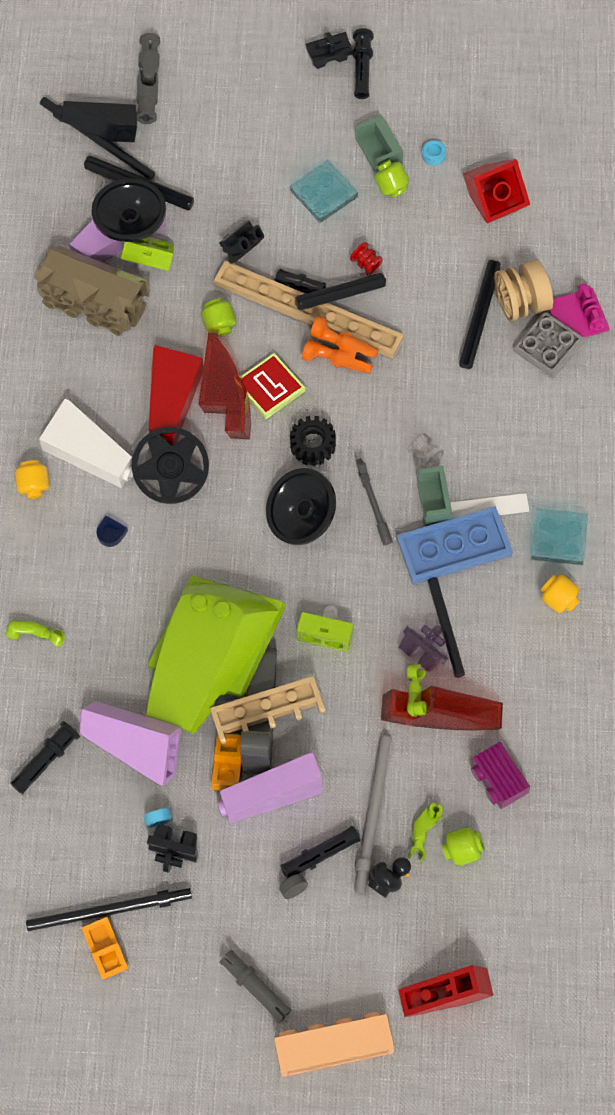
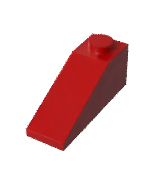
(446, 991)

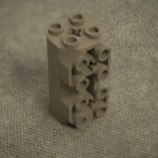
(91, 287)

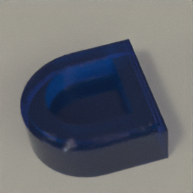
(110, 532)

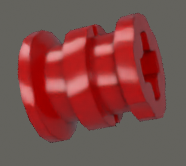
(366, 258)

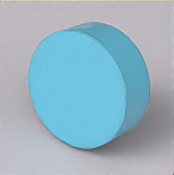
(434, 152)
(158, 817)

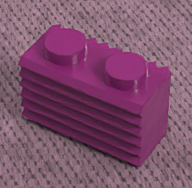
(499, 775)

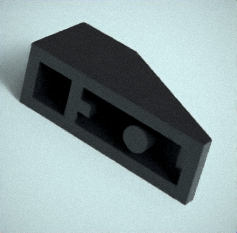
(104, 120)

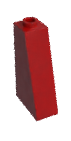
(172, 389)

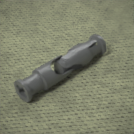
(148, 65)

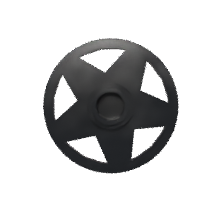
(170, 465)

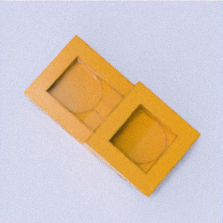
(227, 762)
(104, 948)

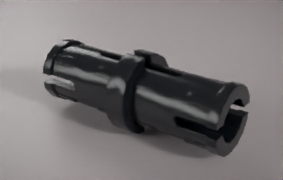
(298, 282)

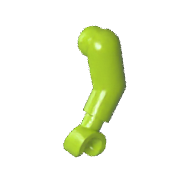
(16, 627)
(415, 705)
(421, 825)

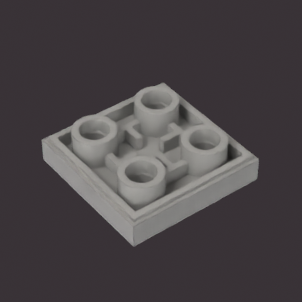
(549, 344)

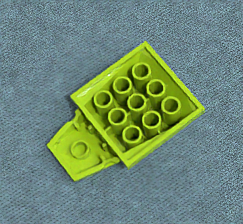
(209, 650)

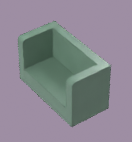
(378, 142)
(434, 495)

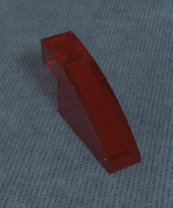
(225, 390)
(444, 710)

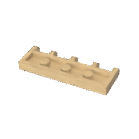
(266, 707)

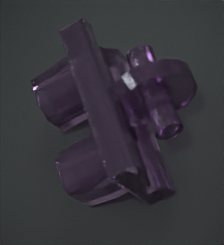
(413, 640)

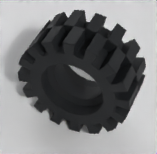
(308, 427)

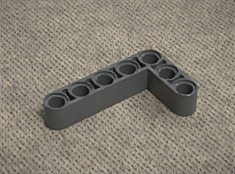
(258, 741)

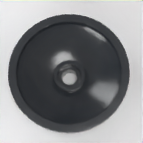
(126, 201)
(290, 502)

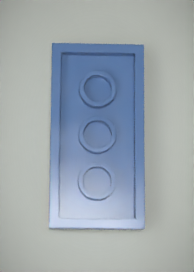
(454, 545)

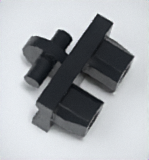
(329, 49)
(241, 241)
(161, 843)

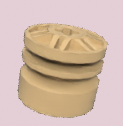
(524, 289)

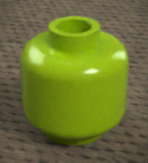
(391, 178)
(218, 317)
(463, 846)

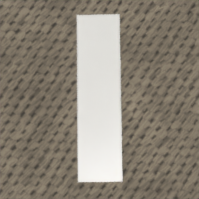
(504, 504)

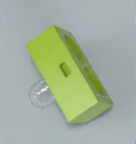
(148, 254)
(325, 630)

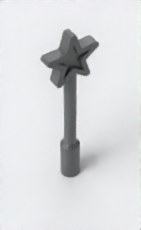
(381, 526)

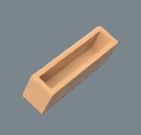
(334, 1044)

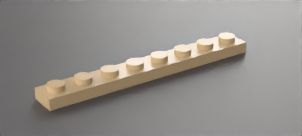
(283, 300)

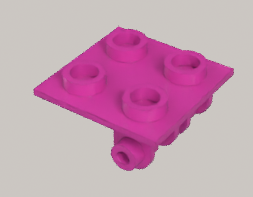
(580, 312)

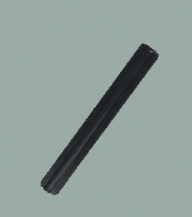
(116, 173)
(479, 315)

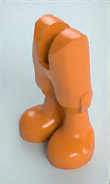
(347, 349)

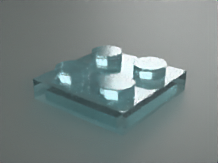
(323, 191)
(559, 536)

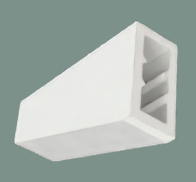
(83, 444)

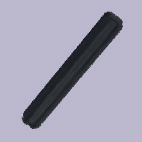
(340, 291)

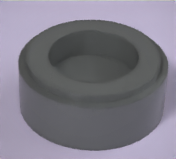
(293, 886)

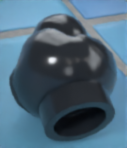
(387, 881)

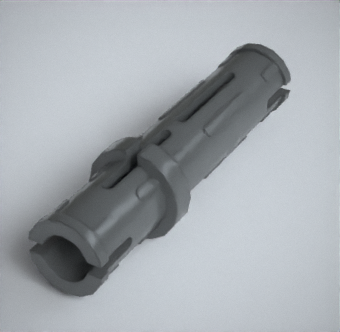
(246, 977)

